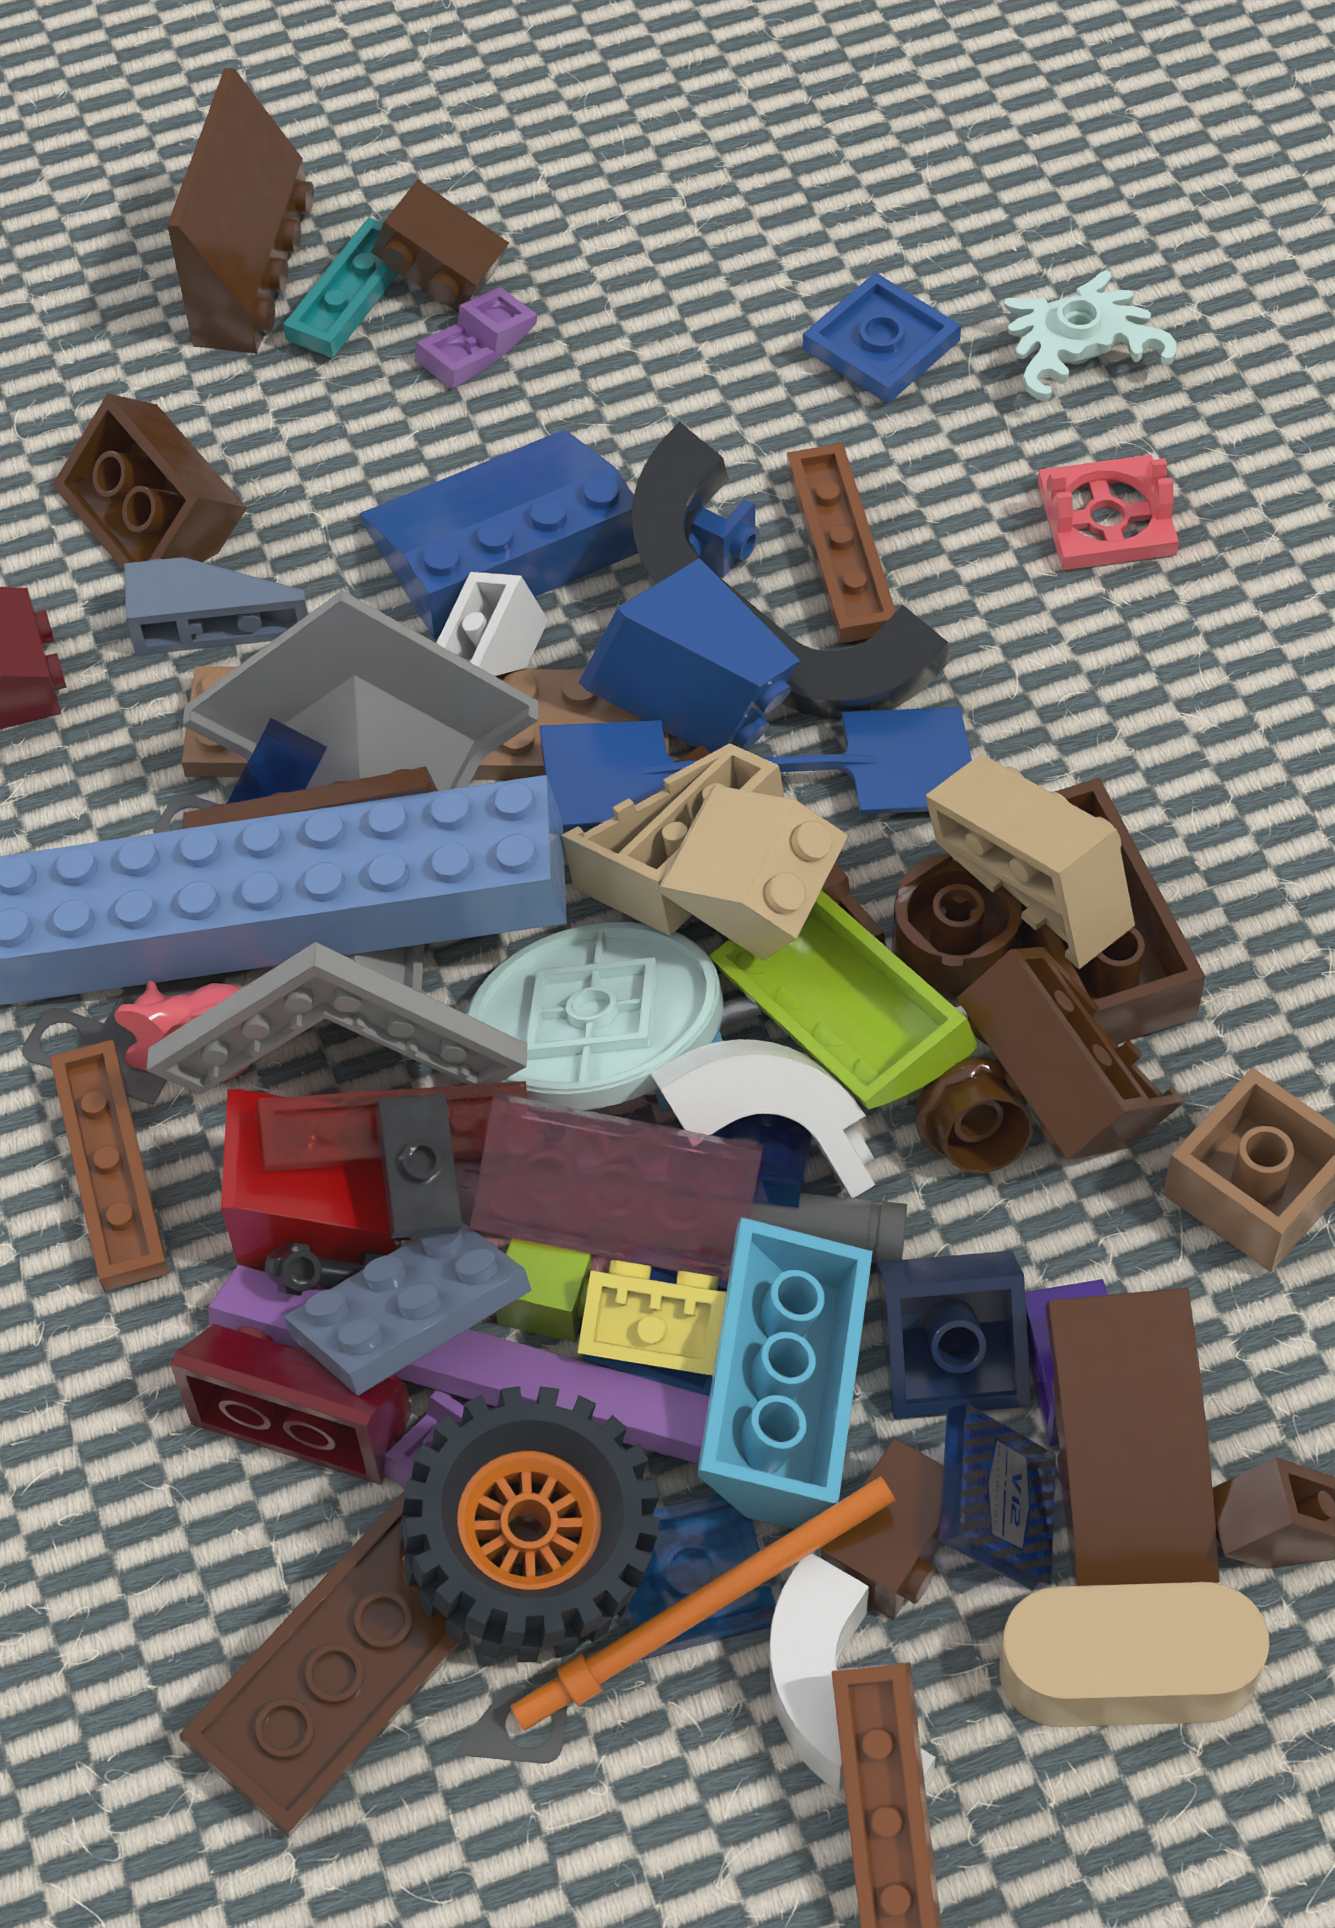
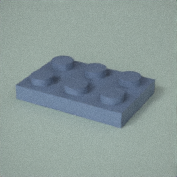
(406, 1306)

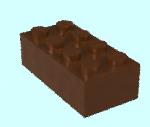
(1149, 972)

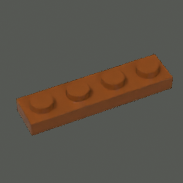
(840, 541)
(109, 1165)
(886, 1797)

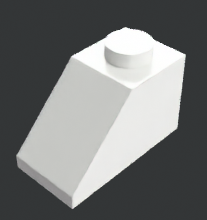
(494, 623)

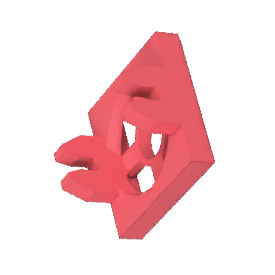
(1081, 551)

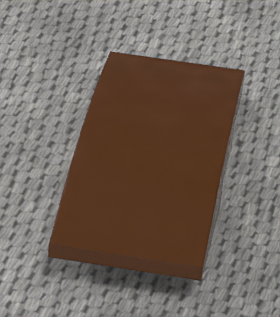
(1132, 1439)

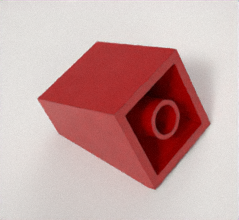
(328, 1208)

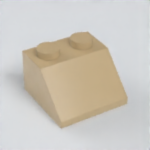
(753, 867)

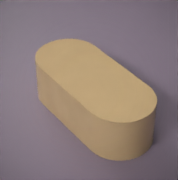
(1133, 1654)

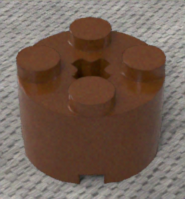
(952, 925)

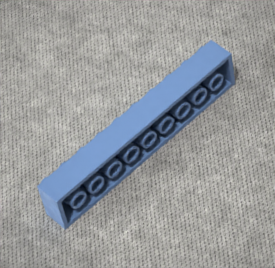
(278, 883)

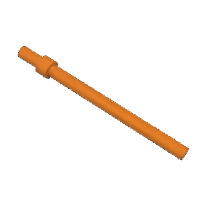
(582, 1678)

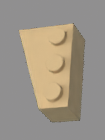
(1039, 850)
(631, 852)

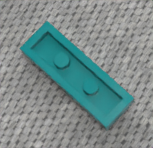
(341, 295)

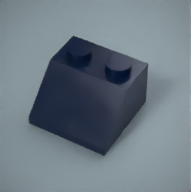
(955, 1333)

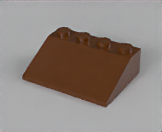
(237, 220)

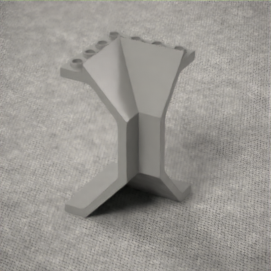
(379, 706)

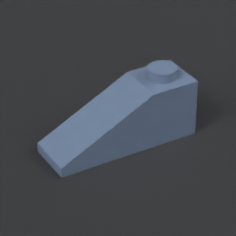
(201, 606)

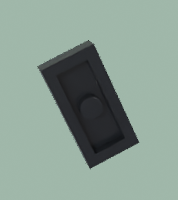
(418, 1165)

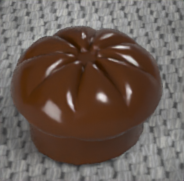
(973, 1116)

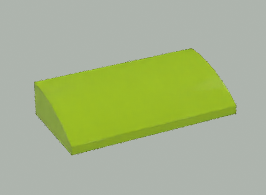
(853, 1006)

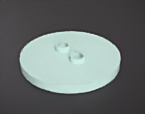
(602, 1010)

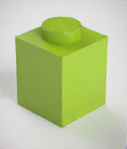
(557, 1291)

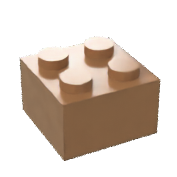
(1256, 1169)

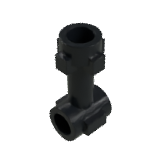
(300, 1270)

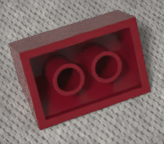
(288, 1401)

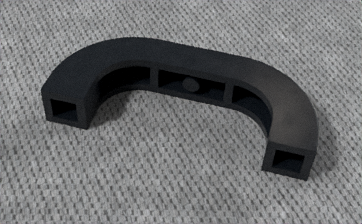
(868, 677)

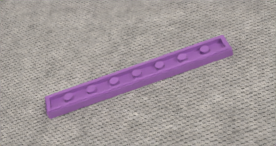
(480, 1364)

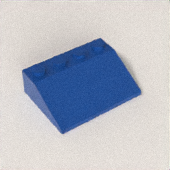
(529, 513)

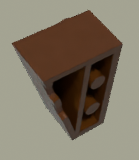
(1061, 1058)

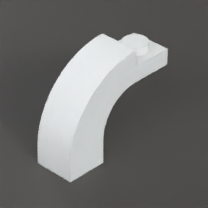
(762, 1077)
(808, 1634)

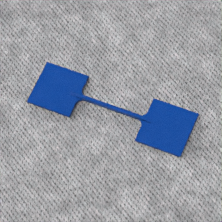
(889, 756)

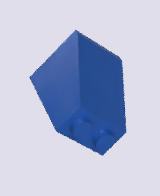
(692, 661)

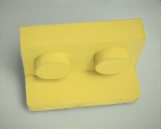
(652, 1319)

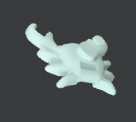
(1079, 330)

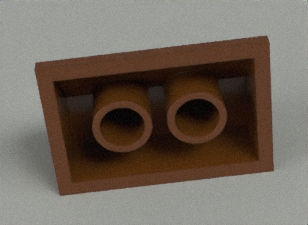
(146, 487)

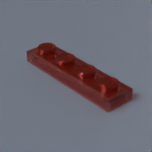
(343, 1126)

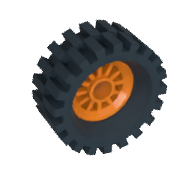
(526, 1447)

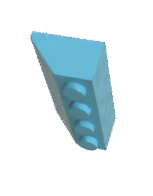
(784, 1373)

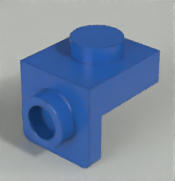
(722, 540)

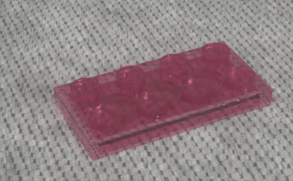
(613, 1186)

